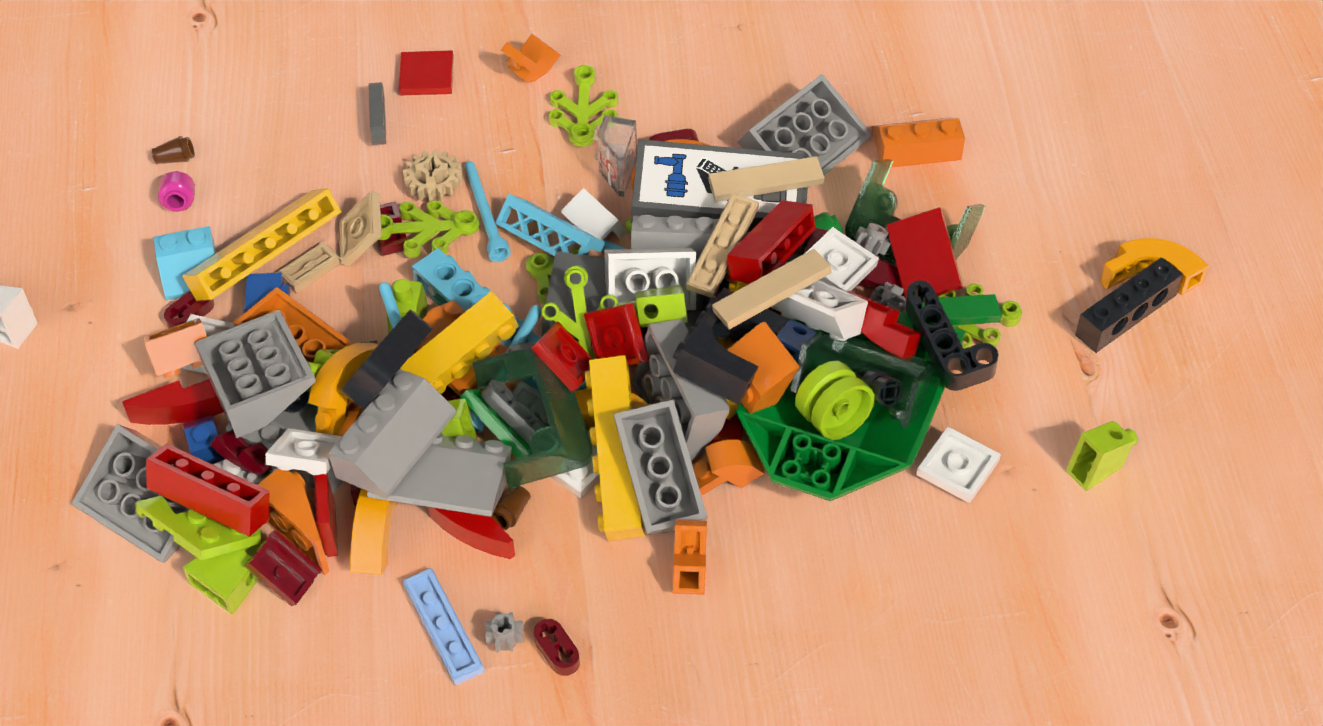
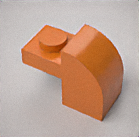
(532, 59)
(727, 461)
(689, 557)

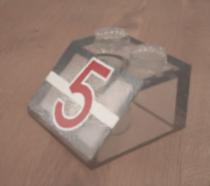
(616, 151)

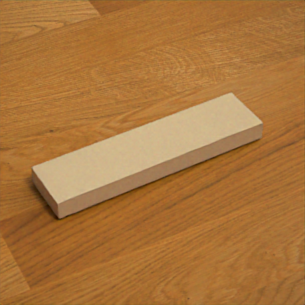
(766, 178)
(726, 235)
(771, 288)

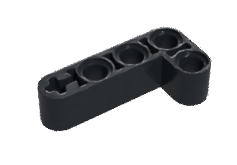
(944, 335)
(386, 360)

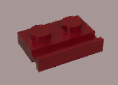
(283, 568)

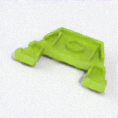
(194, 531)

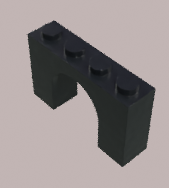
(711, 365)

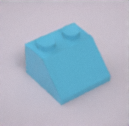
(179, 254)

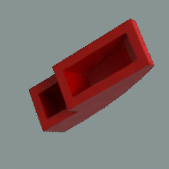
(883, 330)
(173, 404)
(475, 530)

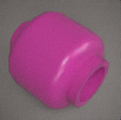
(176, 191)

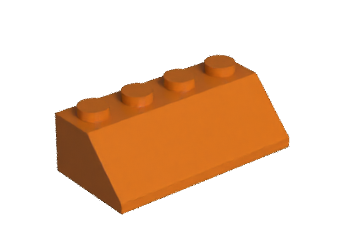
(307, 329)

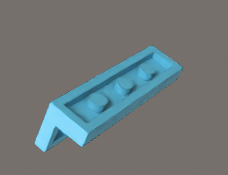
(544, 219)

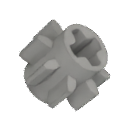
(873, 239)
(889, 296)
(504, 632)

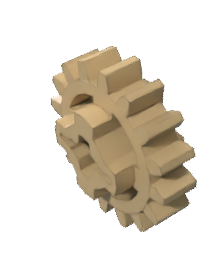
(433, 175)

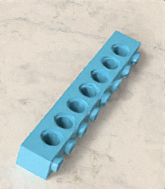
(448, 282)

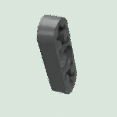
(377, 113)
(511, 409)

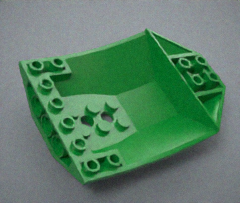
(827, 468)

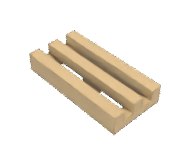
(312, 269)

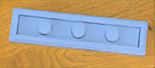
(443, 626)

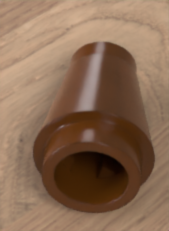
(174, 151)
(511, 507)

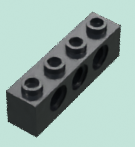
(1128, 304)

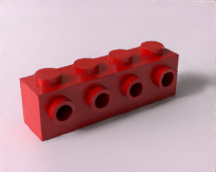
(771, 241)
(207, 489)

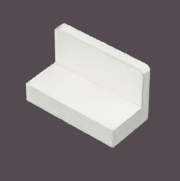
(592, 216)

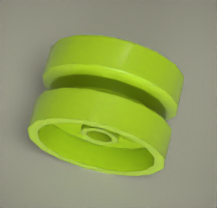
(834, 400)

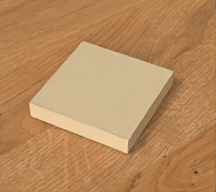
(360, 228)

